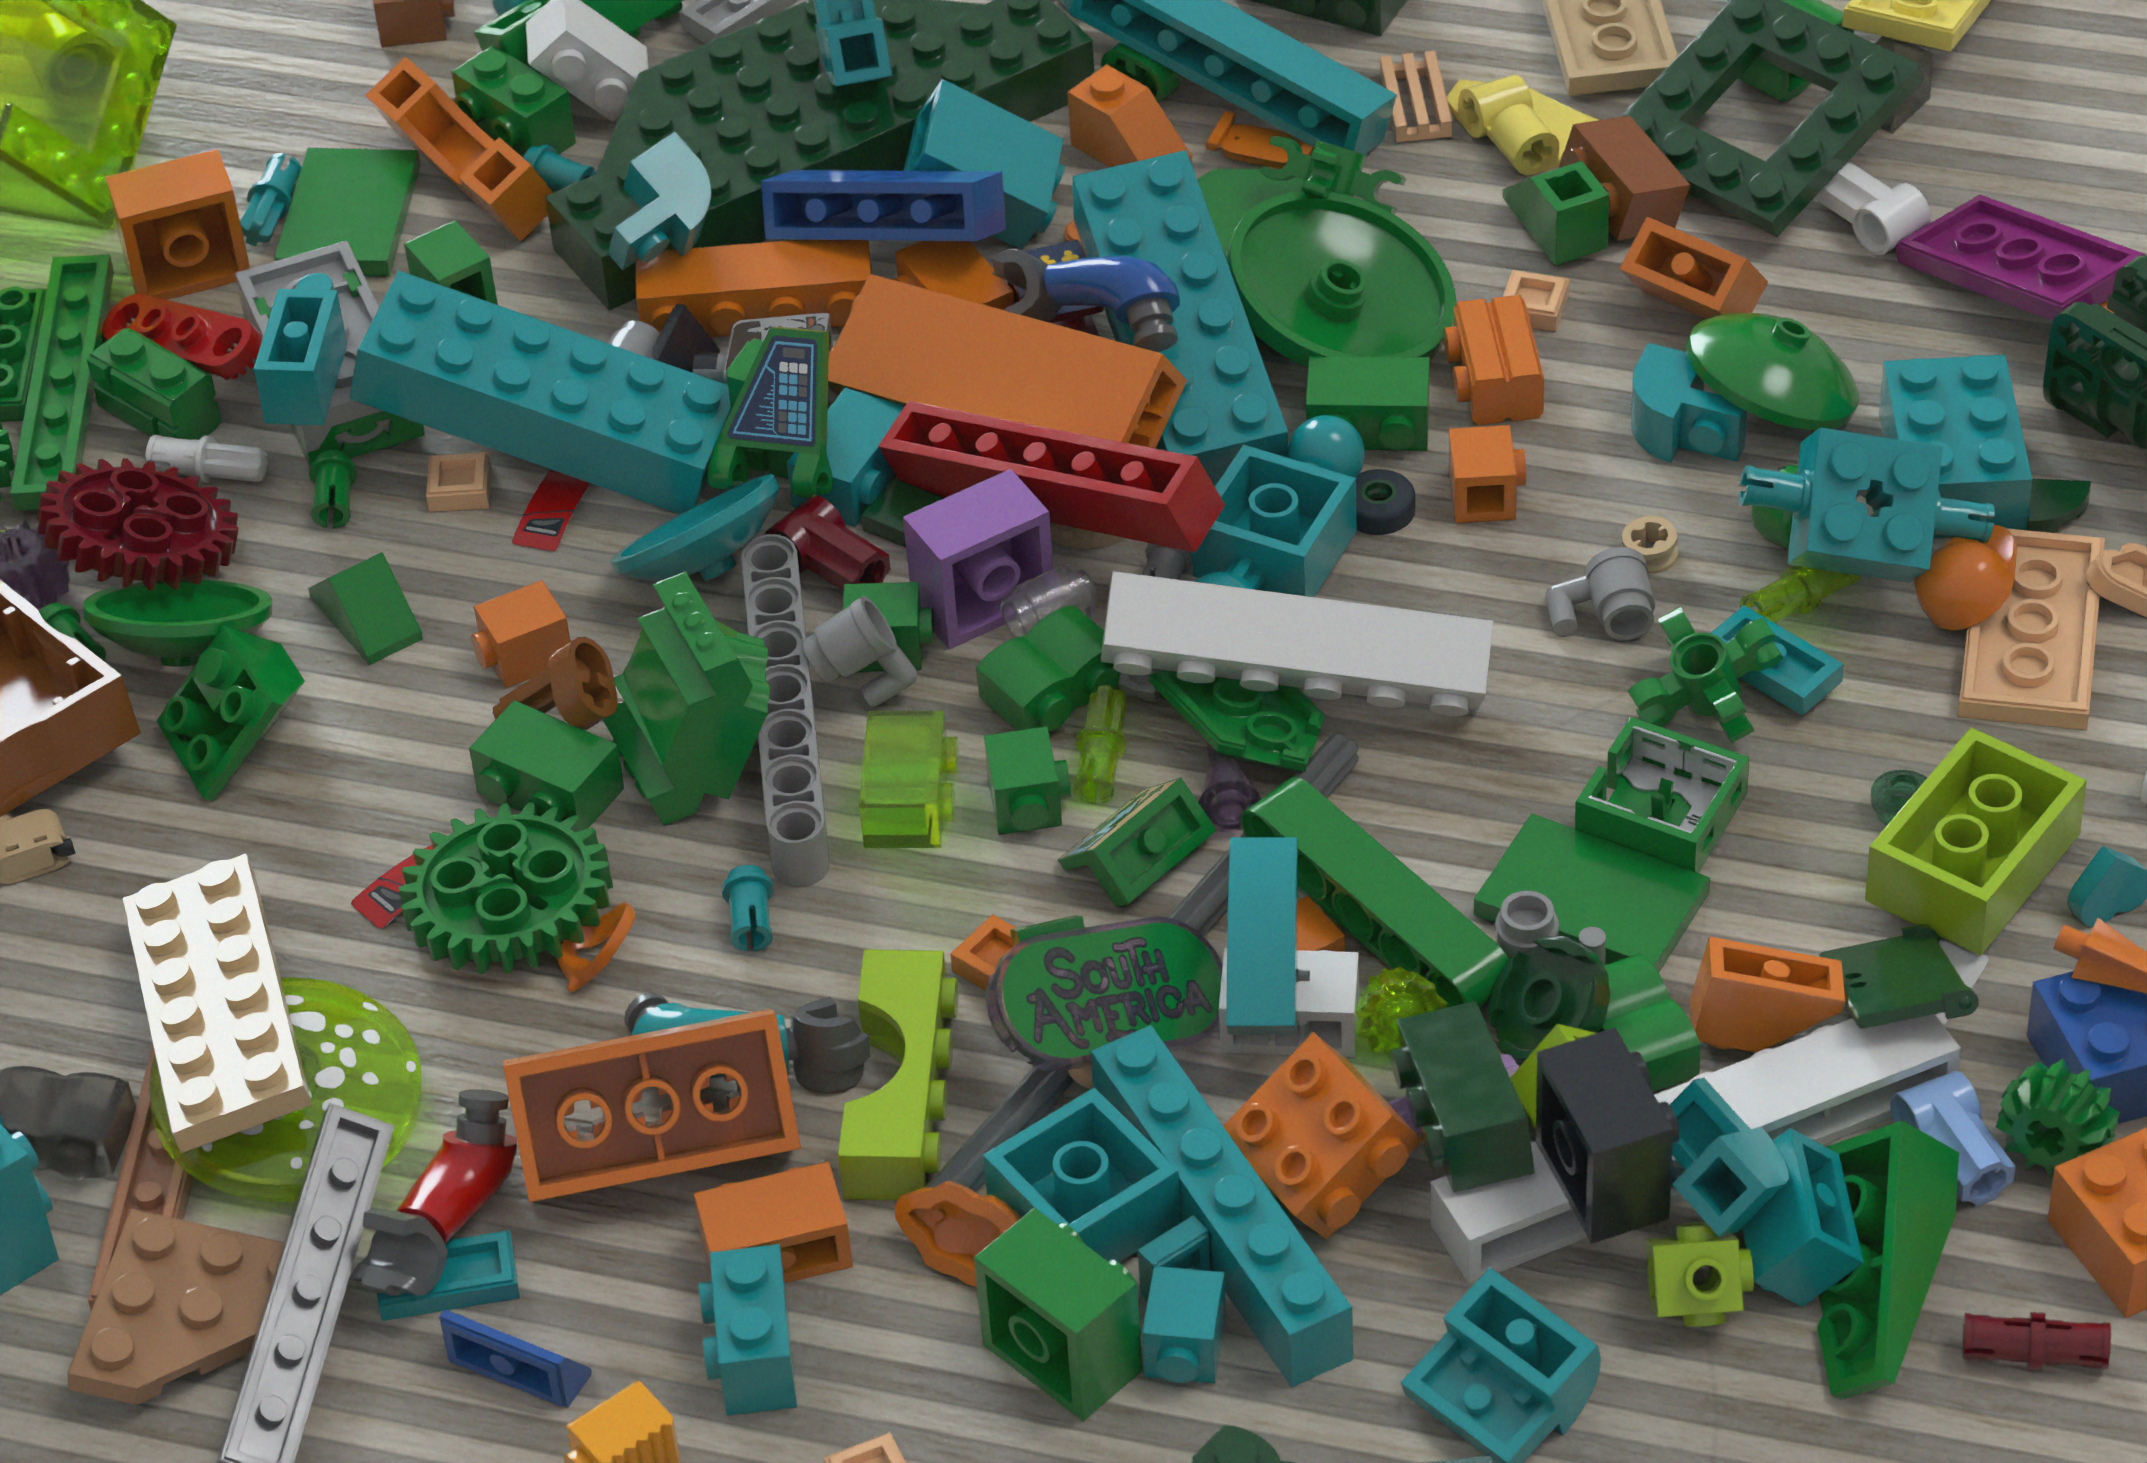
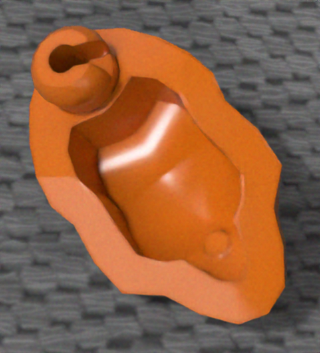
(952, 1226)

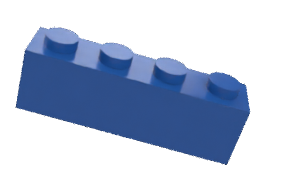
(884, 205)

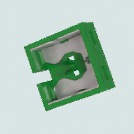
(1648, 774)

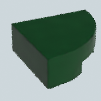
(2056, 503)

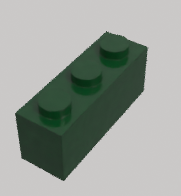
(1462, 1097)

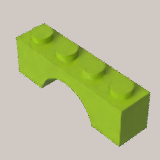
(889, 1134)

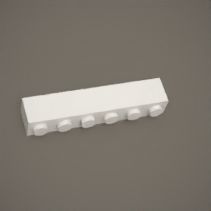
(1296, 643)

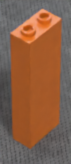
(1001, 365)

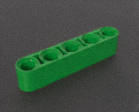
(1378, 895)

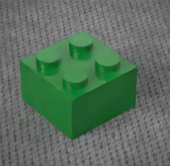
(1059, 1313)

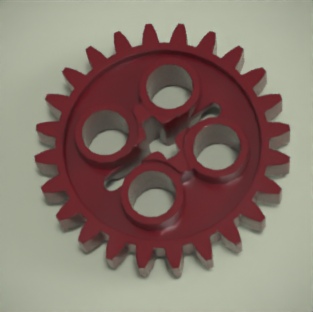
(137, 524)

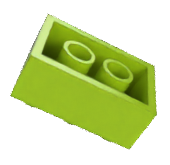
(1975, 840)

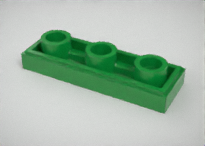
(19, 332)

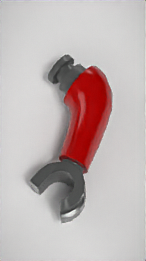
(459, 1179)

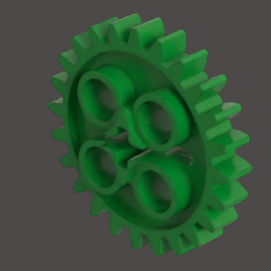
(506, 888)

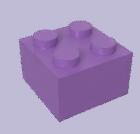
(974, 552)

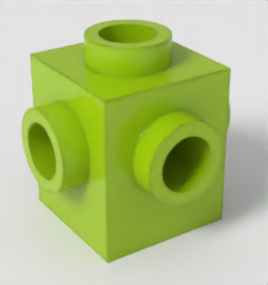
(1671, 1271)

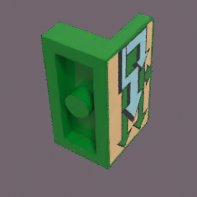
(1142, 840)

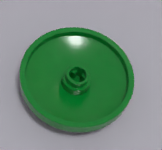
(1339, 279)

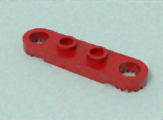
(189, 332)

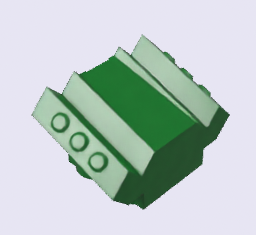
(689, 703)

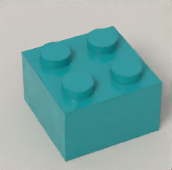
(1090, 1173)

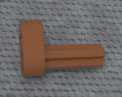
(575, 682)

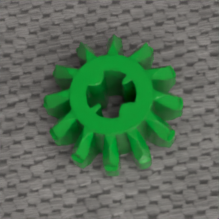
(2055, 1115)

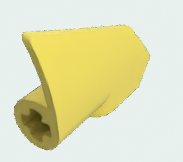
(1517, 119)

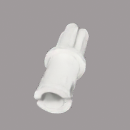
(207, 458)

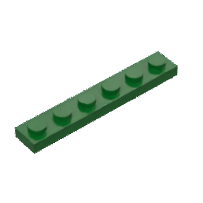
(60, 378)

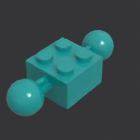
(1285, 514)

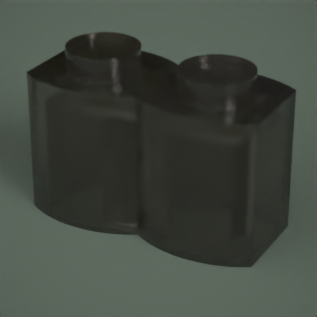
(70, 1120)

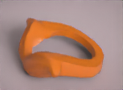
(614, 926)

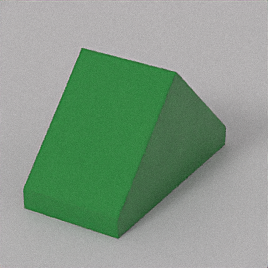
(368, 609)

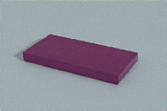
(2016, 257)

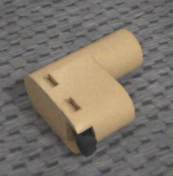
(32, 845)

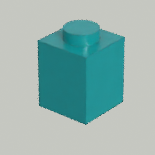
(1184, 1325)

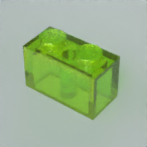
(906, 778)

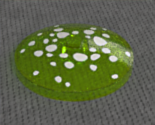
(350, 1057)

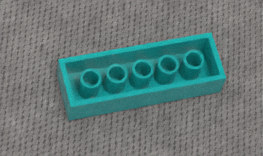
(1160, 216)
(541, 393)

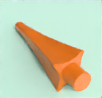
(2104, 957)

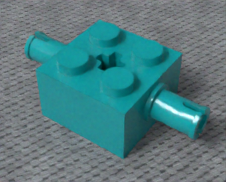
(1834, 529)

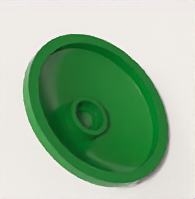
(1773, 370)
(176, 621)

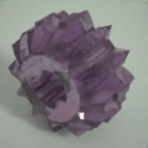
(31, 567)

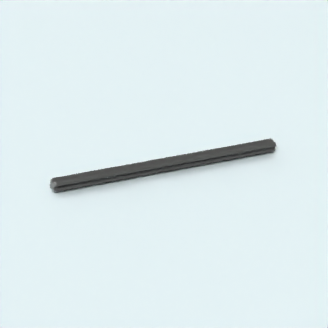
(1200, 910)

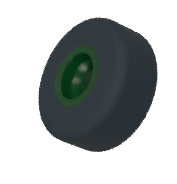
(1387, 515)

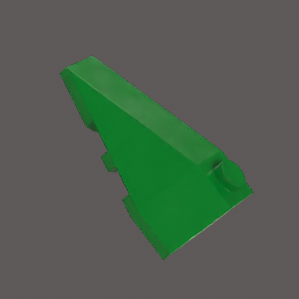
(1902, 1213)

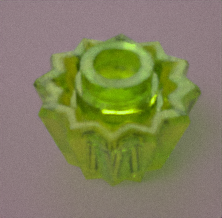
(1392, 997)

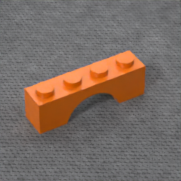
(460, 150)

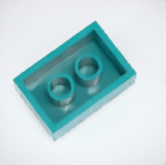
(1974, 417)

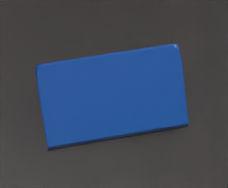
(512, 1360)

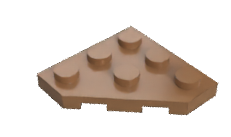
(172, 1305)

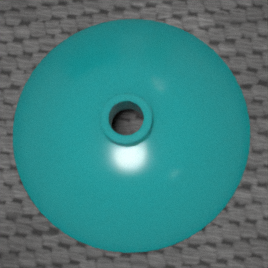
(701, 536)

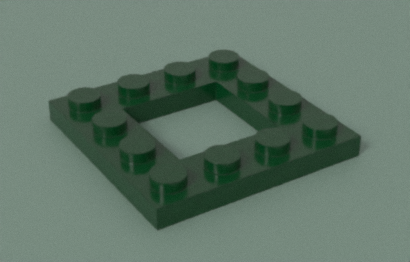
(1864, 89)

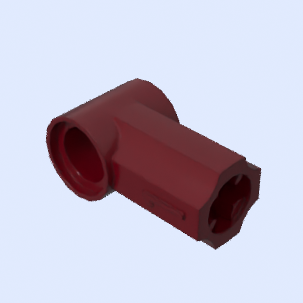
(830, 547)

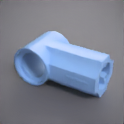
(1952, 1114)

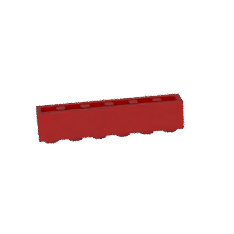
(1076, 476)

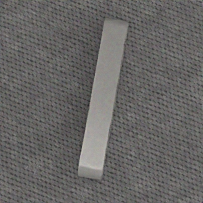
(789, 732)

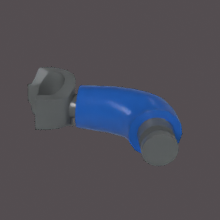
(1126, 284)

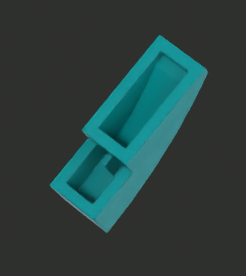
(1262, 936)

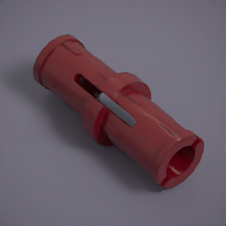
(2036, 1341)

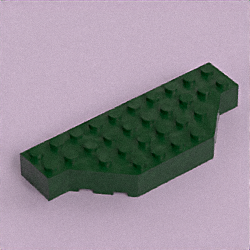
(767, 108)

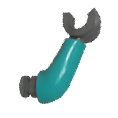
(824, 1048)

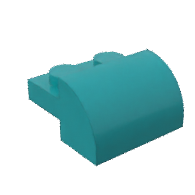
(1505, 1371)

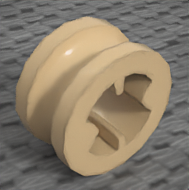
(1657, 530)

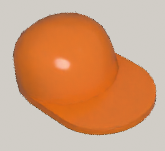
(1968, 580)

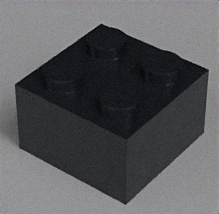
(1605, 1134)

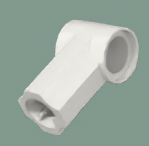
(1877, 212)

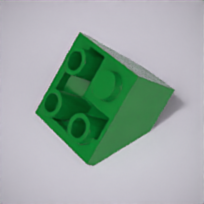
(228, 706)

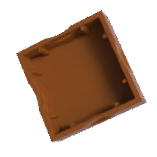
(55, 704)

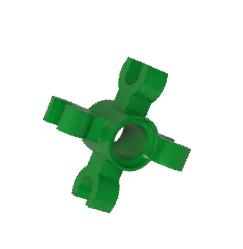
(1331, 170)
(1706, 674)

